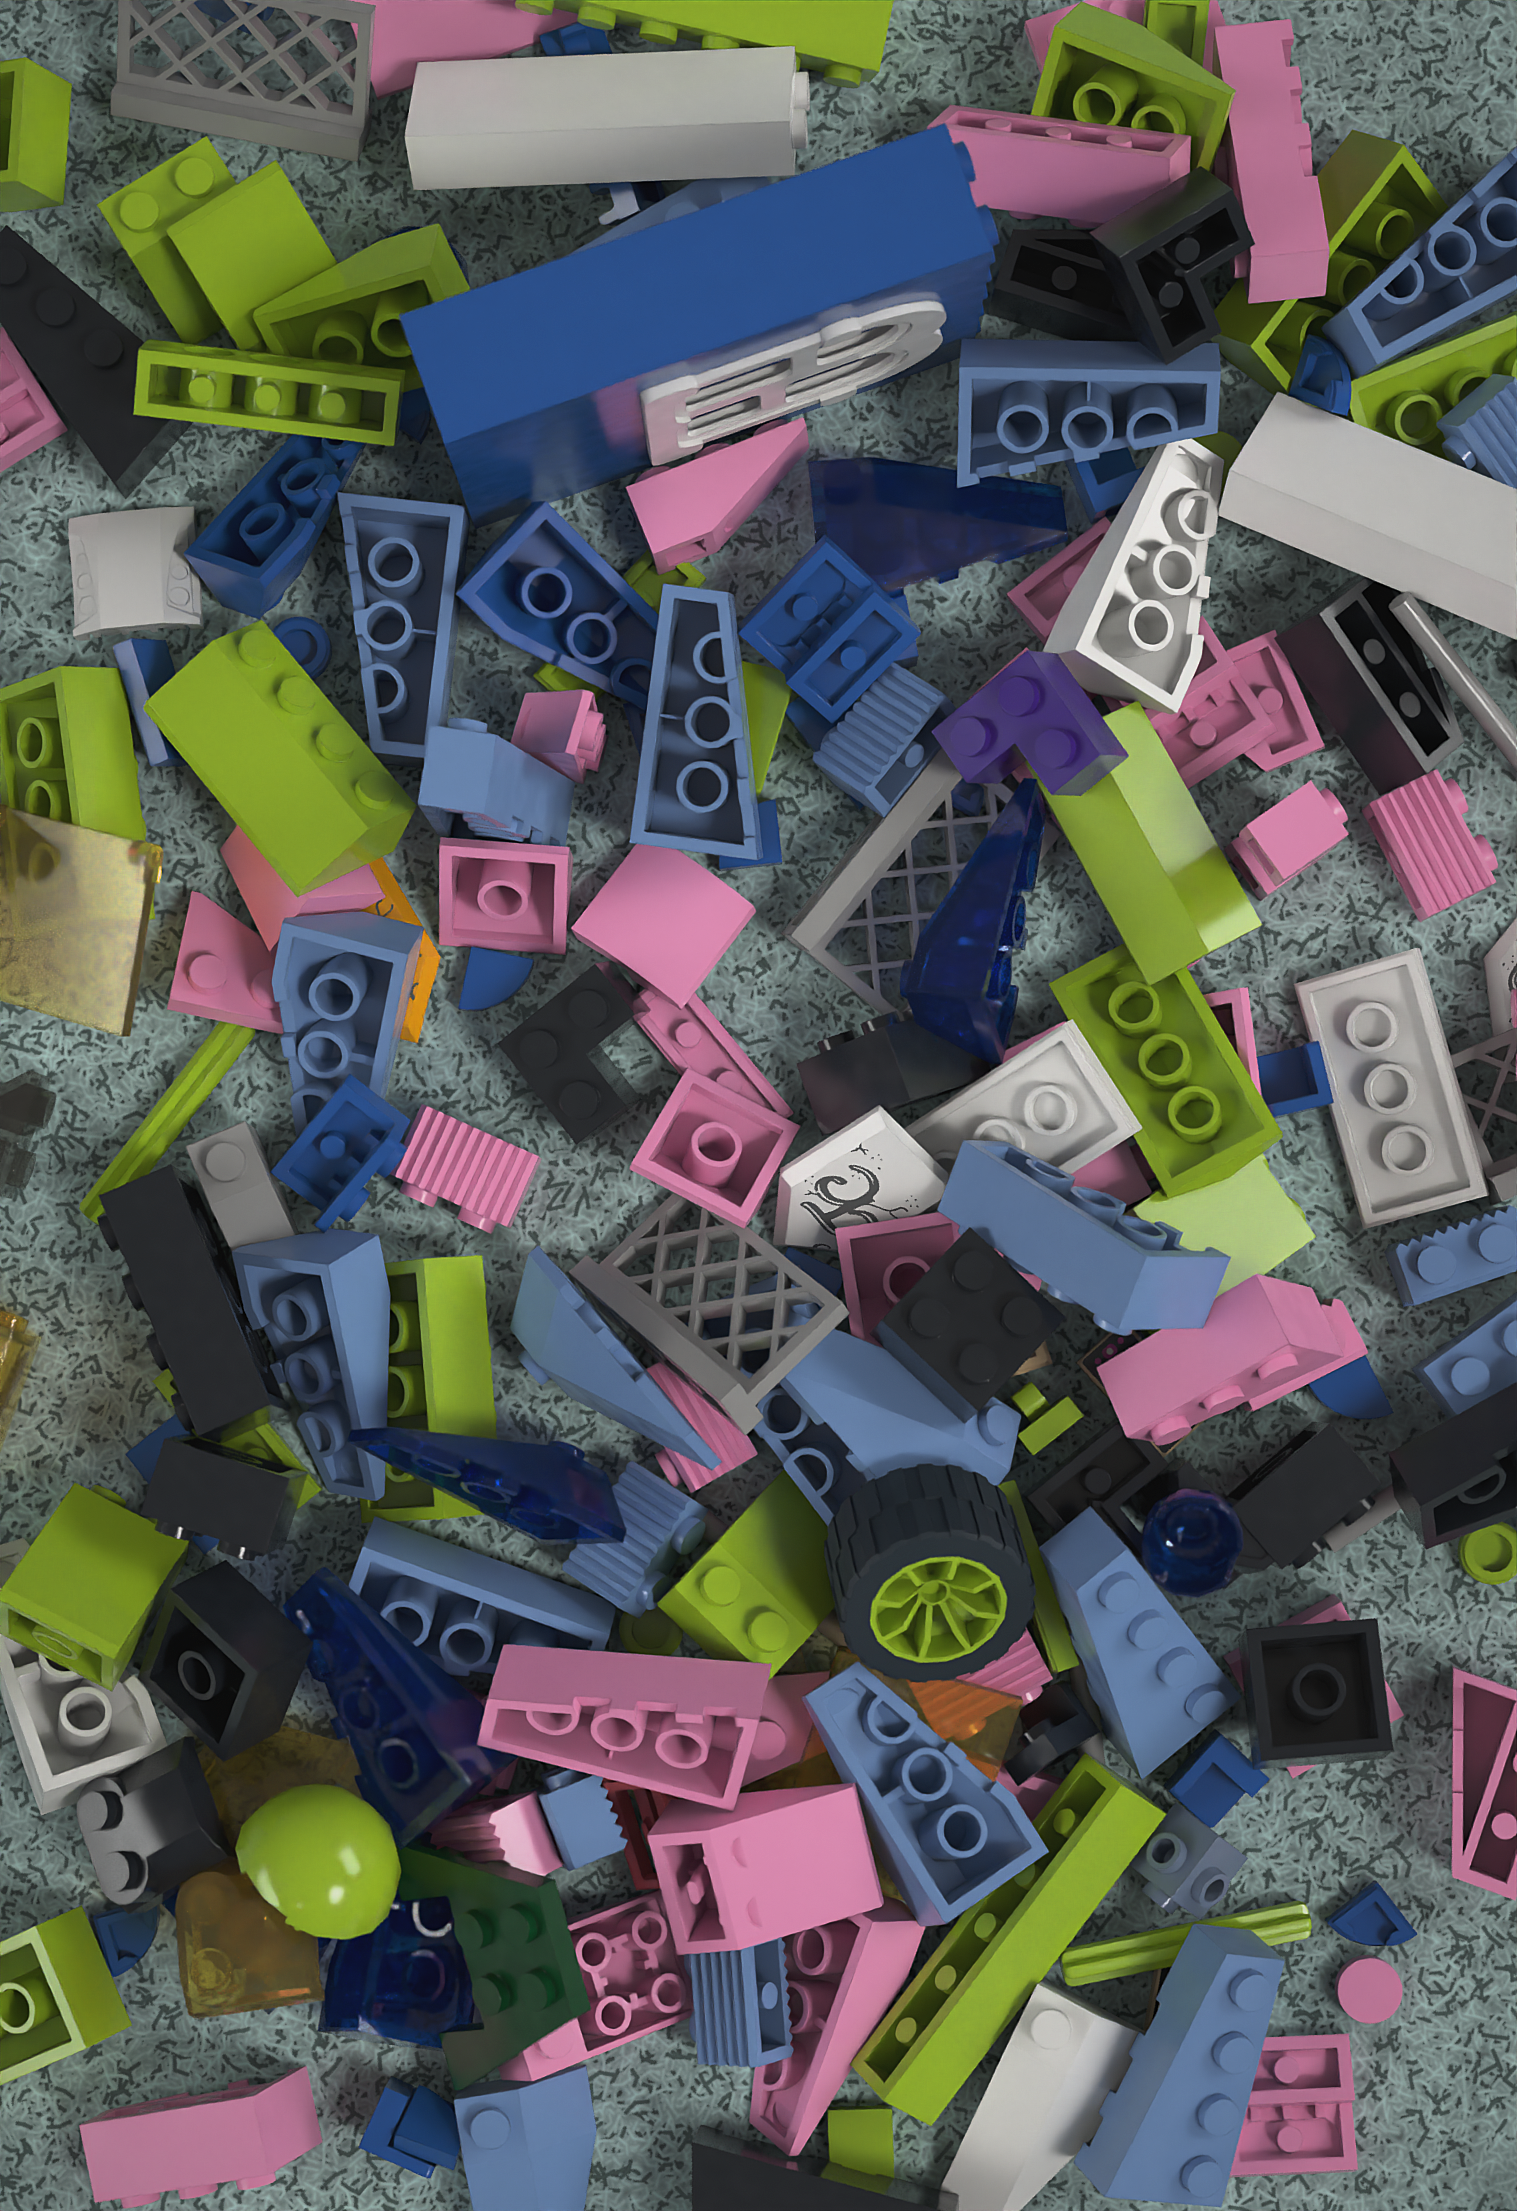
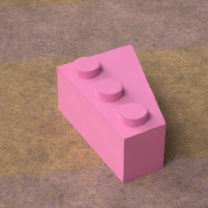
(1249, 1345)
(1484, 1783)
(200, 2140)

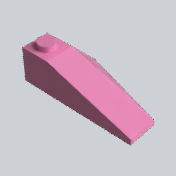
(838, 1991)

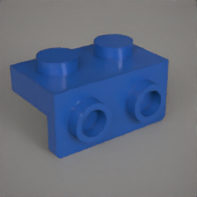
(343, 1150)

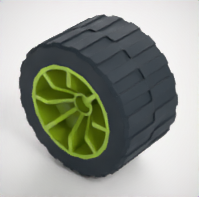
(929, 1573)

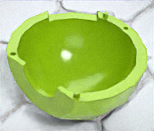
(322, 1860)

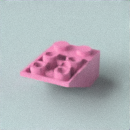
(764, 1868)
(630, 1981)

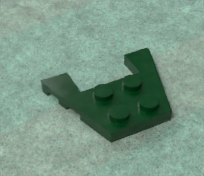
(514, 1952)

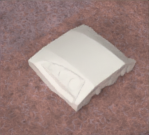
(134, 572)

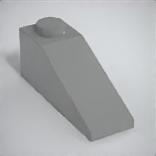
(240, 1186)

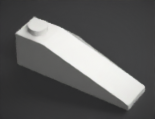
(1139, 599)
(67, 1724)
(1040, 2100)

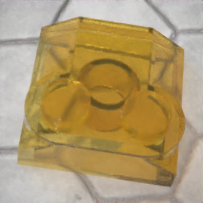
(240, 1950)

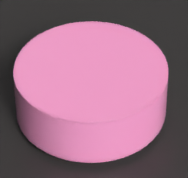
(1368, 1989)

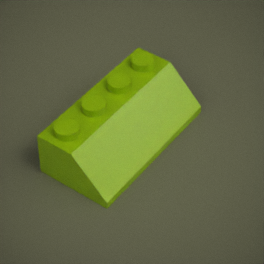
(1372, 211)
(71, 750)
(281, 759)
(435, 1373)

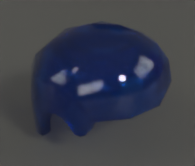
(1191, 1542)

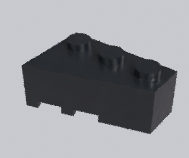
(1373, 683)

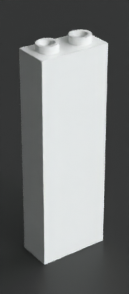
(606, 118)
(1379, 510)

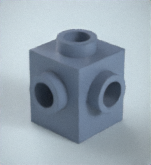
(1186, 1864)

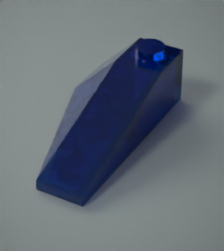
(916, 524)
(397, 1708)

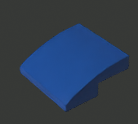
(828, 629)

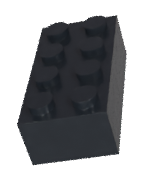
(192, 1305)

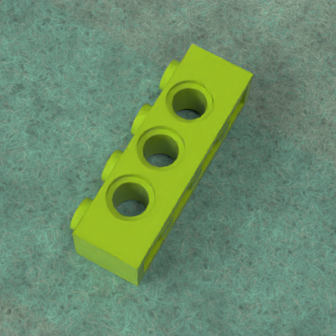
(268, 392)

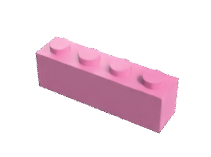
(1063, 165)

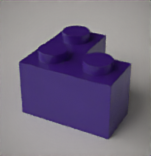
(1035, 716)

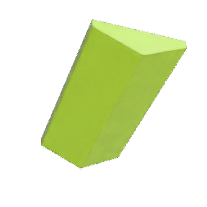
(1423, 386)
(1153, 856)
(1171, 1068)

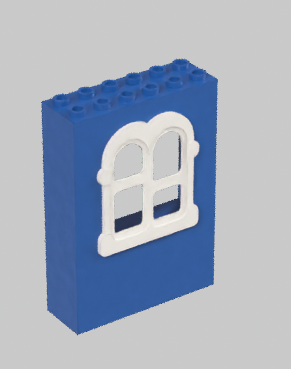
(707, 324)

